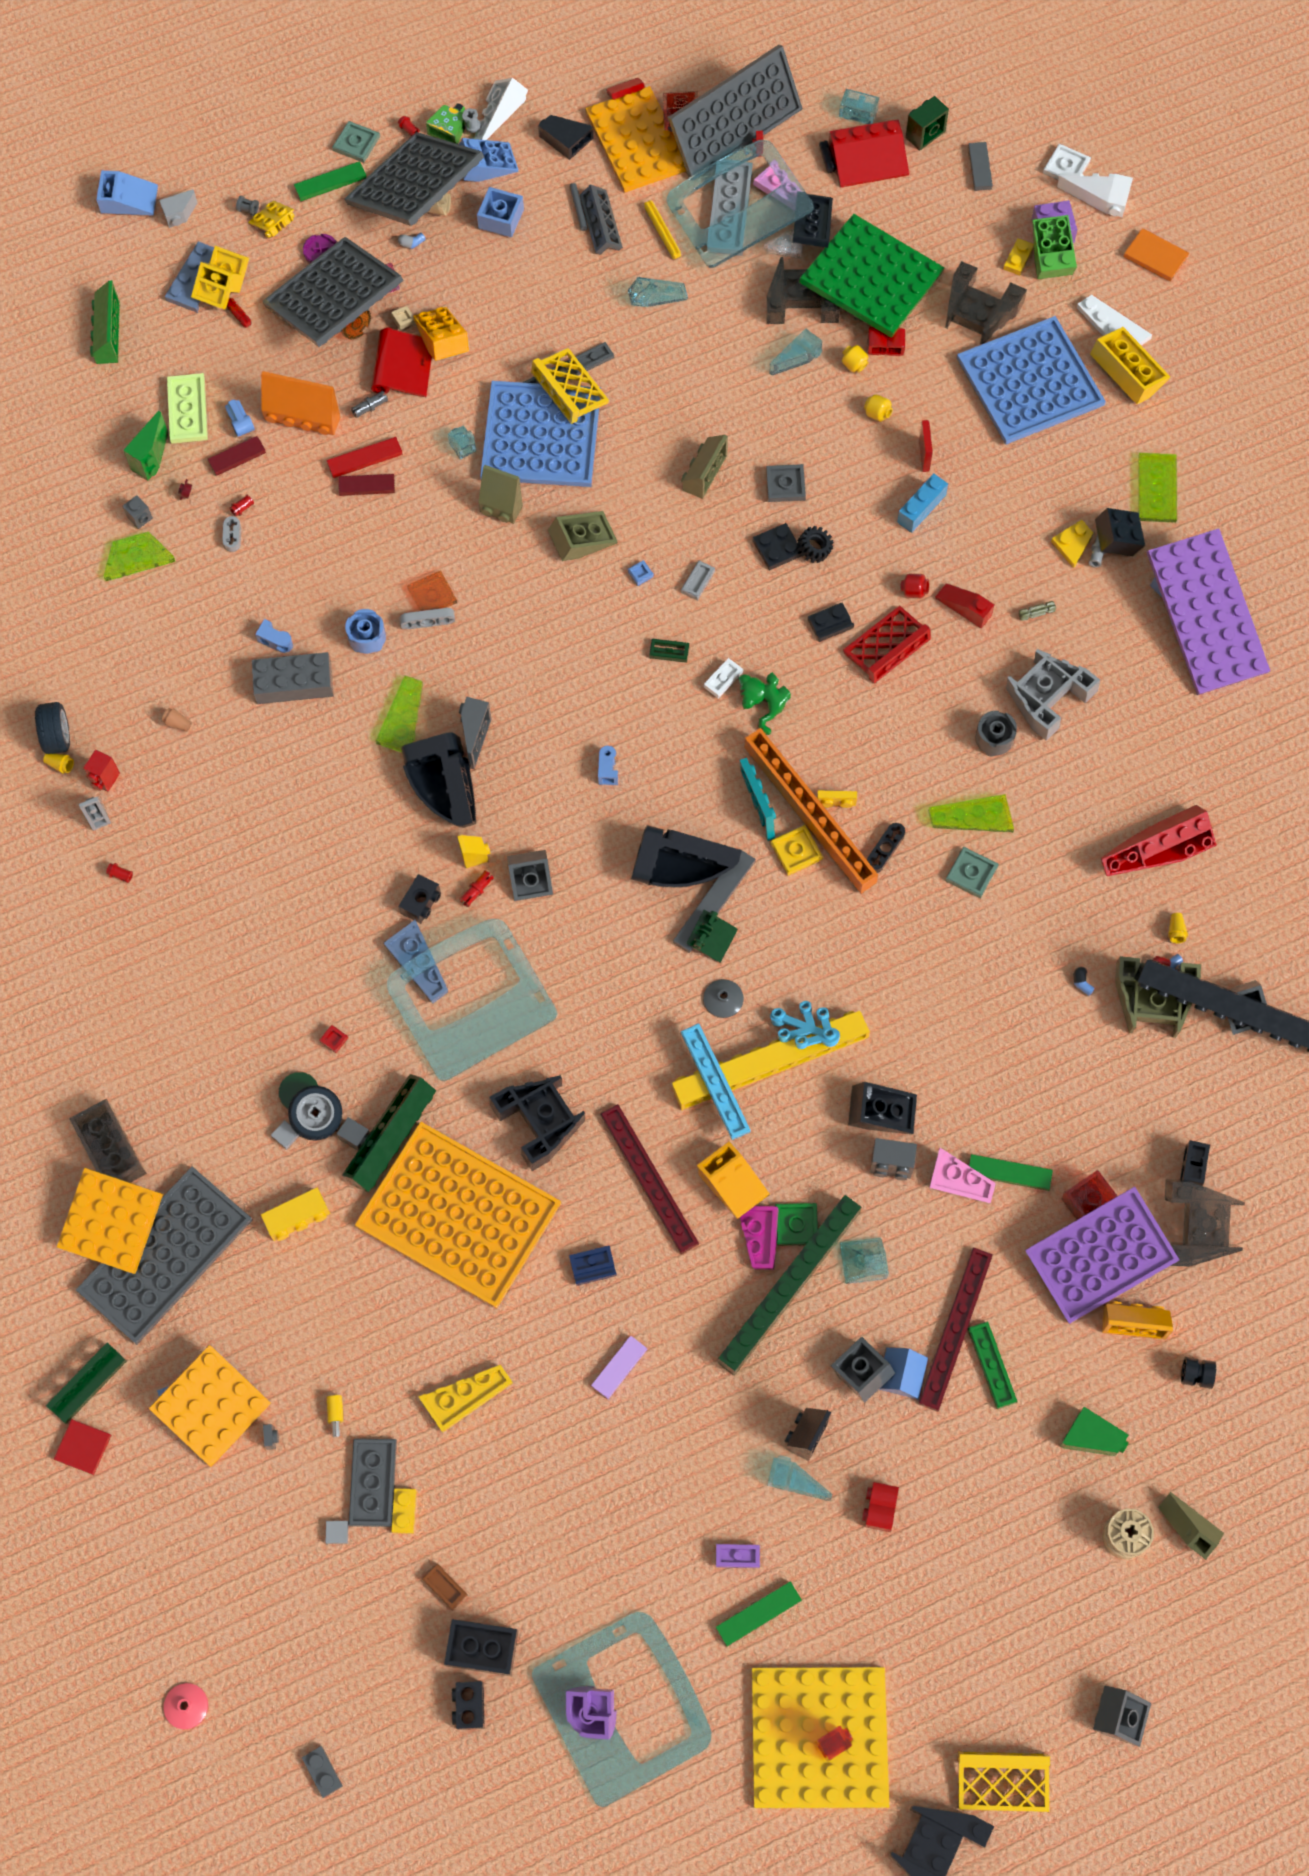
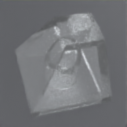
(783, 246)

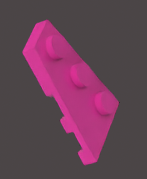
(761, 1235)

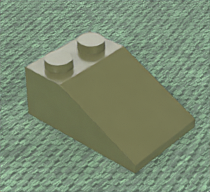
(500, 495)
(581, 534)

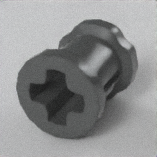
(247, 205)

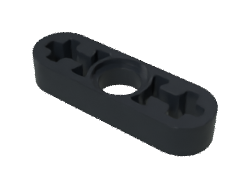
(886, 839)

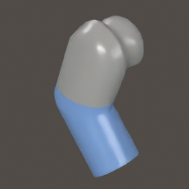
(411, 242)

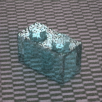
(859, 106)

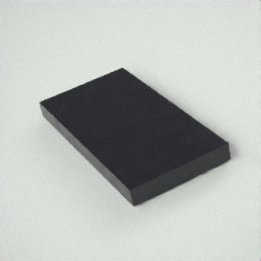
(815, 226)

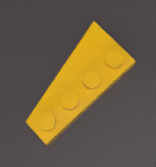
(460, 1399)

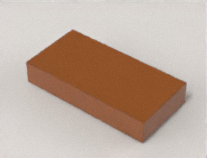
(444, 1587)

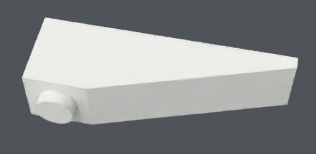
(1101, 192)

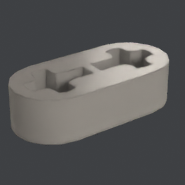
(227, 534)

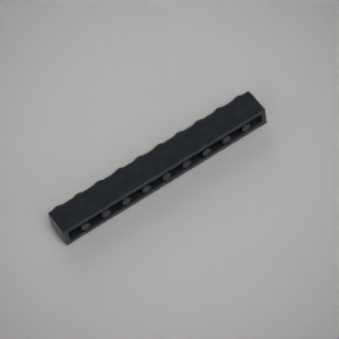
(1223, 1002)

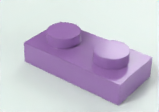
(737, 1556)

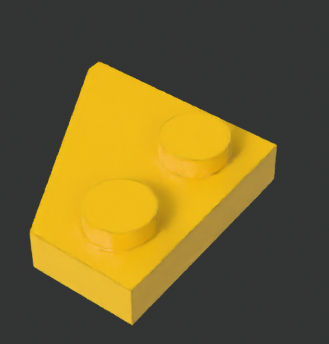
(1073, 541)

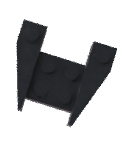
(543, 1112)
(938, 1839)

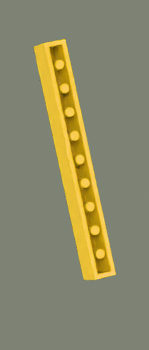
(770, 1060)

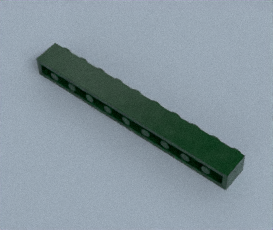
(789, 1285)

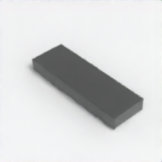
(980, 166)

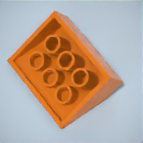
(299, 403)

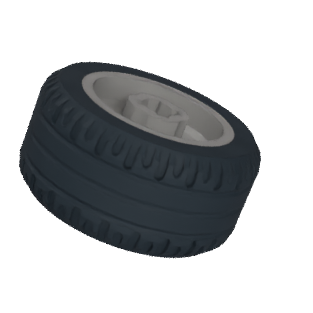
(52, 728)
(303, 1105)

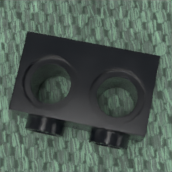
(1195, 1162)
(474, 1705)

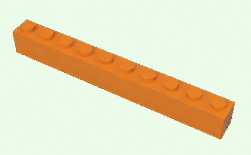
(811, 811)

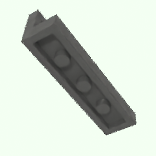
(597, 219)

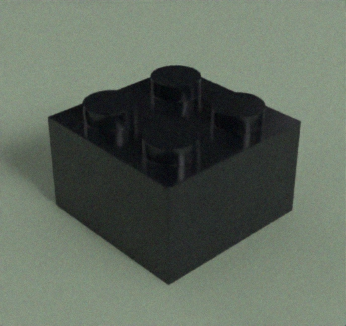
(1120, 532)

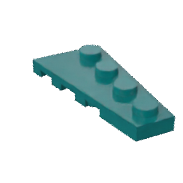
(759, 799)

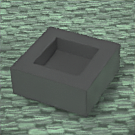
(271, 1436)

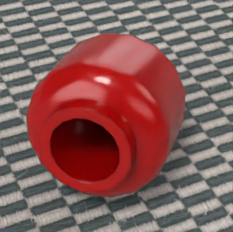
(915, 585)

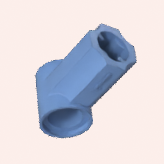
(240, 421)

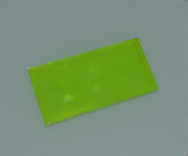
(1157, 487)

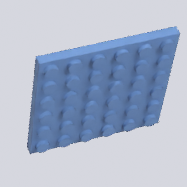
(1030, 380)
(535, 439)

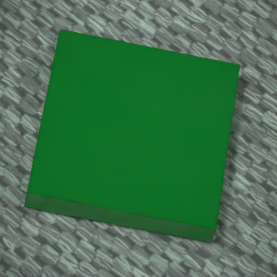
(796, 1223)

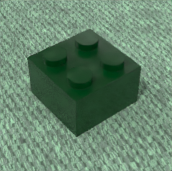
(927, 122)

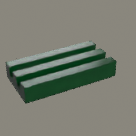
(669, 653)

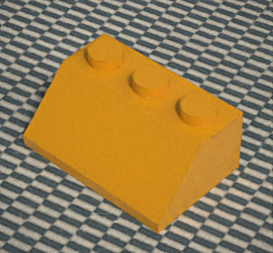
(1137, 1321)

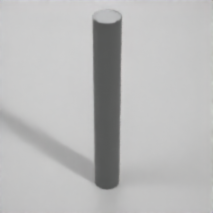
(578, 206)

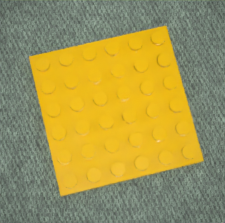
(799, 1708)

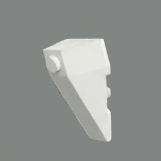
(502, 101)

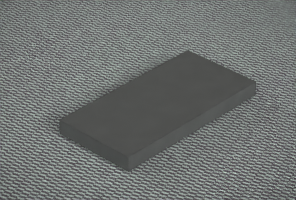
(372, 1482)

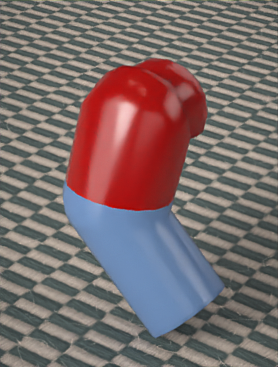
(1173, 962)

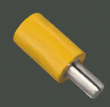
(334, 1413)

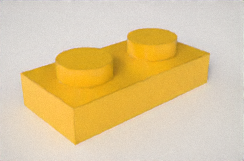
(1018, 256)
(837, 798)
(404, 1511)

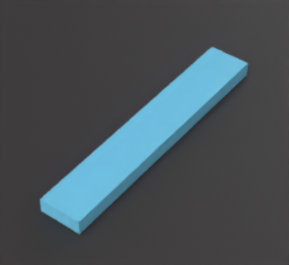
(715, 1081)

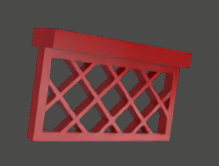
(900, 651)

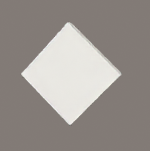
(1066, 161)

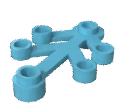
(827, 1035)

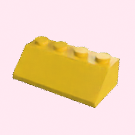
(1129, 365)

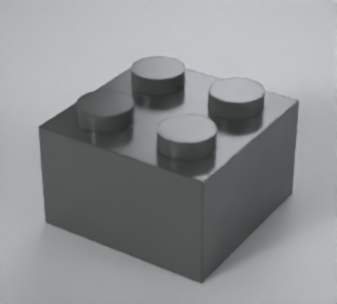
(893, 1159)
(863, 1369)

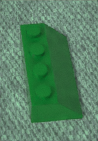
(105, 324)

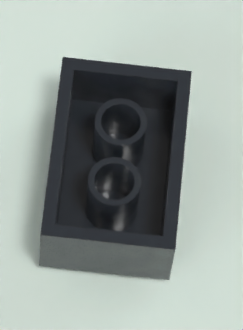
(481, 1647)

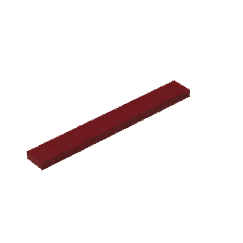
(649, 1179)
(955, 1329)

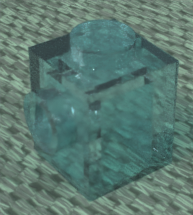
(462, 442)

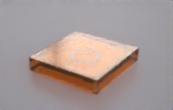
(432, 592)

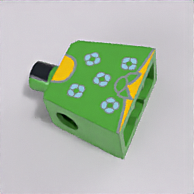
(447, 123)

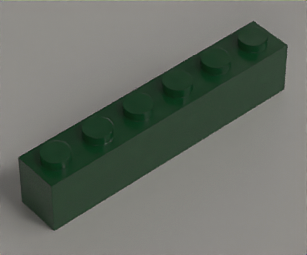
(389, 1133)

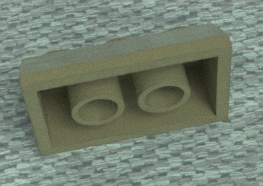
(705, 466)

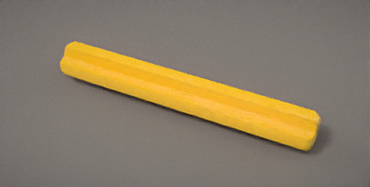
(662, 229)

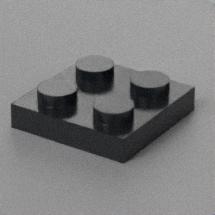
(777, 546)

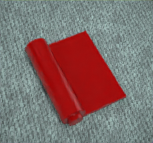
(401, 363)

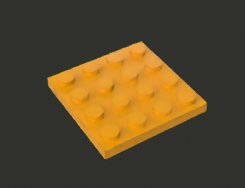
(109, 1220)
(209, 1405)

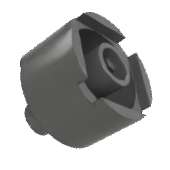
(996, 733)

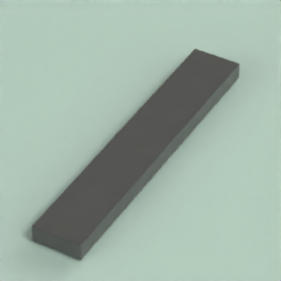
(588, 359)
(716, 897)

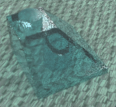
(864, 1260)

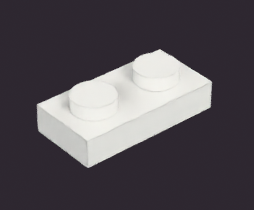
(723, 678)

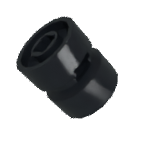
(1198, 1372)

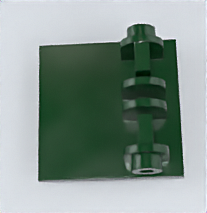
(712, 935)

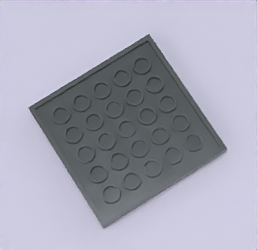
(414, 178)
(332, 291)

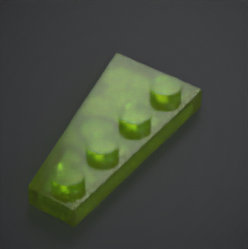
(402, 716)
(977, 814)

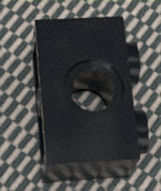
(420, 888)

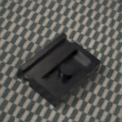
(830, 622)

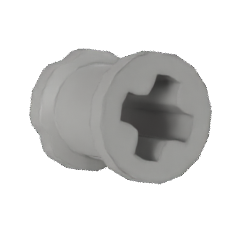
(472, 123)

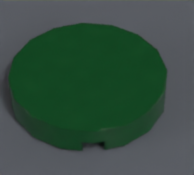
(292, 1084)

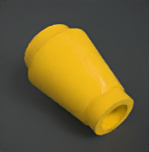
(60, 762)
(1177, 929)

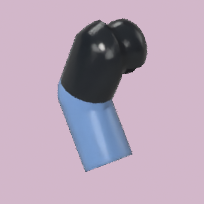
(1080, 981)

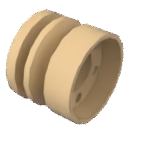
(1117, 1540)

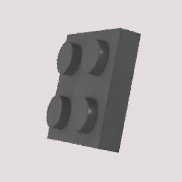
(786, 483)

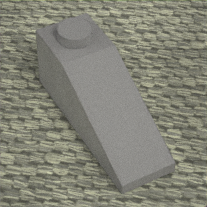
(95, 812)

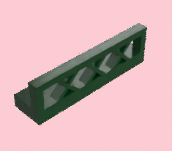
(86, 1383)

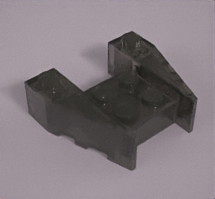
(789, 293)
(978, 309)
(1205, 1222)

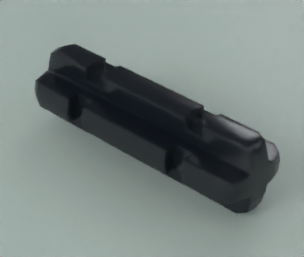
(827, 156)

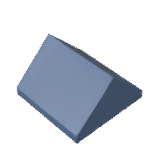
(908, 1370)

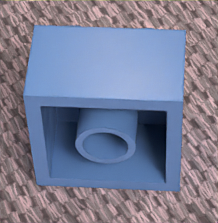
(500, 212)

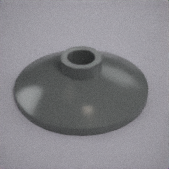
(723, 1007)

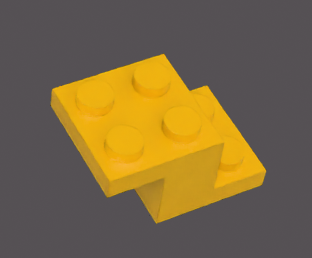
(220, 277)

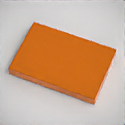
(1156, 254)

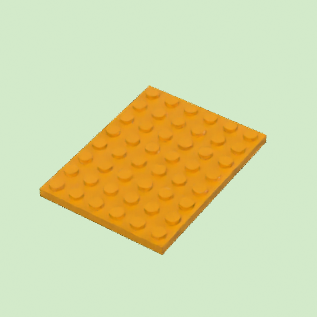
(458, 1214)

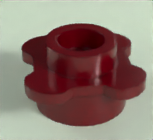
(185, 490)

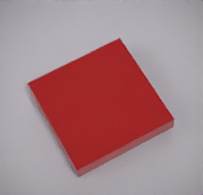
(925, 445)
(82, 1447)

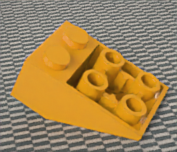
(441, 333)
(732, 1180)

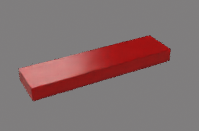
(364, 457)

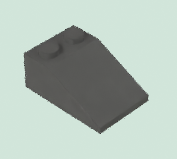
(476, 722)

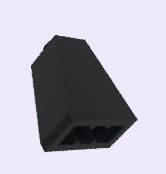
(565, 134)

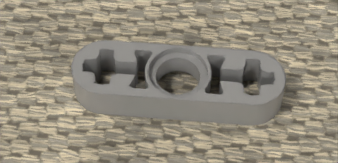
(427, 618)

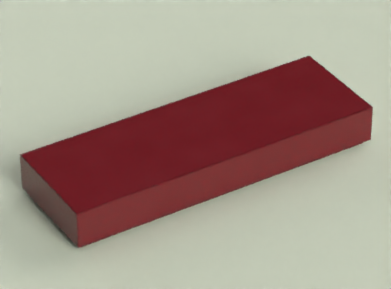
(236, 455)
(366, 484)

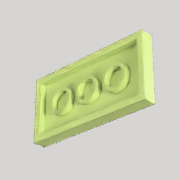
(187, 408)

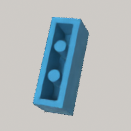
(922, 503)

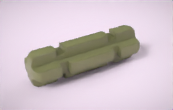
(1037, 610)

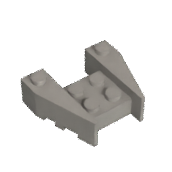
(1045, 686)

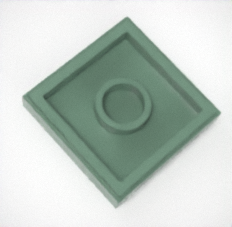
(356, 141)
(972, 872)

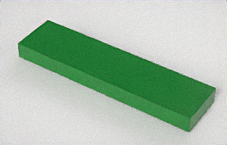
(330, 181)
(1012, 1172)
(992, 1365)
(758, 1614)

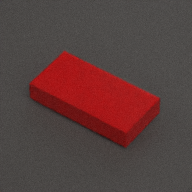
(625, 88)

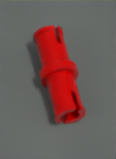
(476, 888)

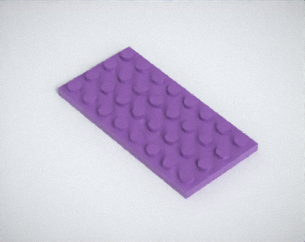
(1208, 611)

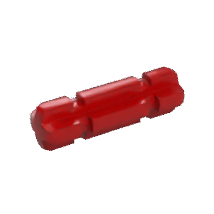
(239, 314)

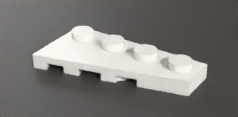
(1108, 320)

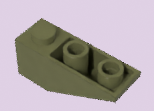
(1191, 1526)

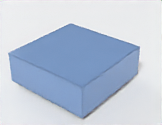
(640, 573)

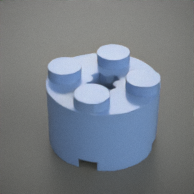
(365, 631)

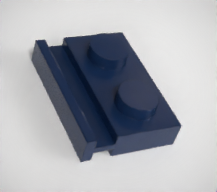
(592, 1265)

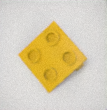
(273, 218)

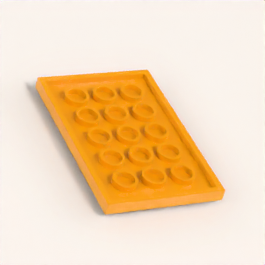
(636, 139)

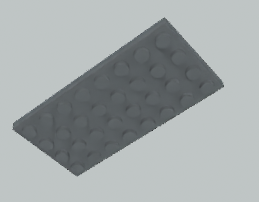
(733, 111)
(186, 1238)

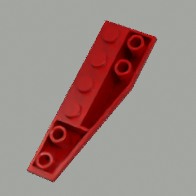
(1162, 843)

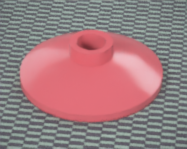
(196, 1708)

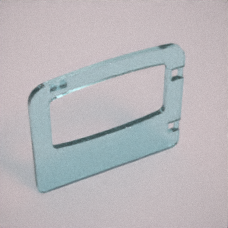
(753, 223)
(488, 1029)
(608, 1764)

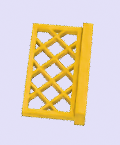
(555, 388)
(1003, 1760)

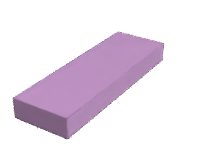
(619, 1367)

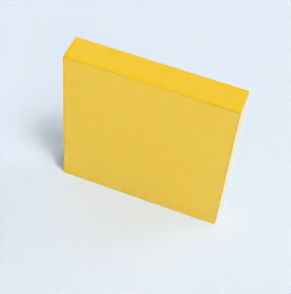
(796, 850)

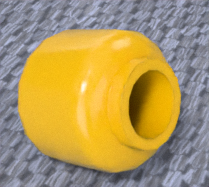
(855, 358)
(878, 407)

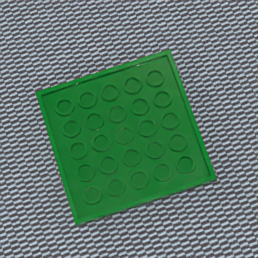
(872, 275)

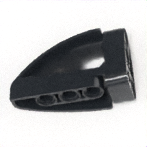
(442, 777)
(680, 859)

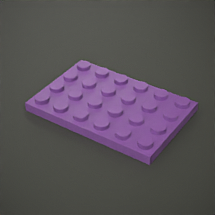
(1102, 1254)

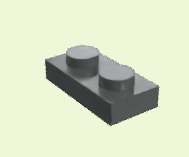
(322, 1772)

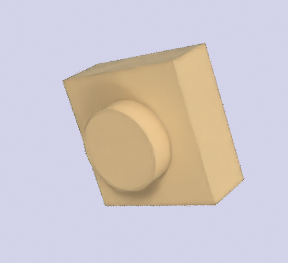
(402, 317)

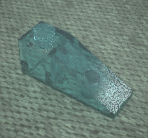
(654, 292)
(797, 353)
(792, 1478)

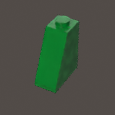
(1095, 1435)

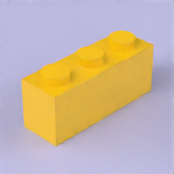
(295, 1214)

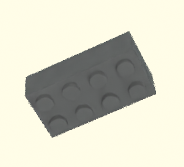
(292, 678)

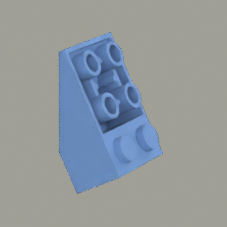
(497, 159)
(125, 194)

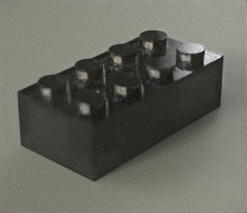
(107, 1142)

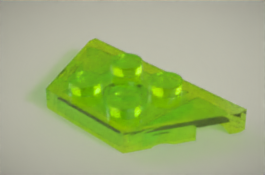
(135, 555)

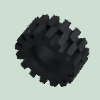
(818, 536)

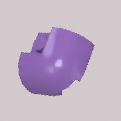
(591, 1711)

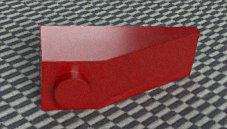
(967, 604)

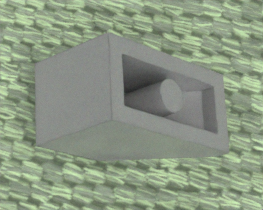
(178, 207)

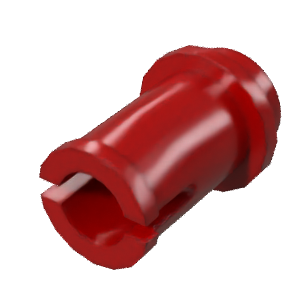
(406, 124)
(240, 506)
(118, 872)

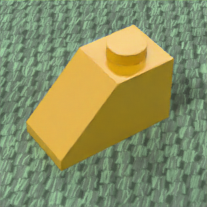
(473, 850)

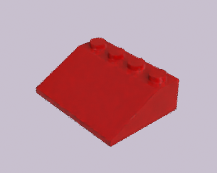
(869, 153)

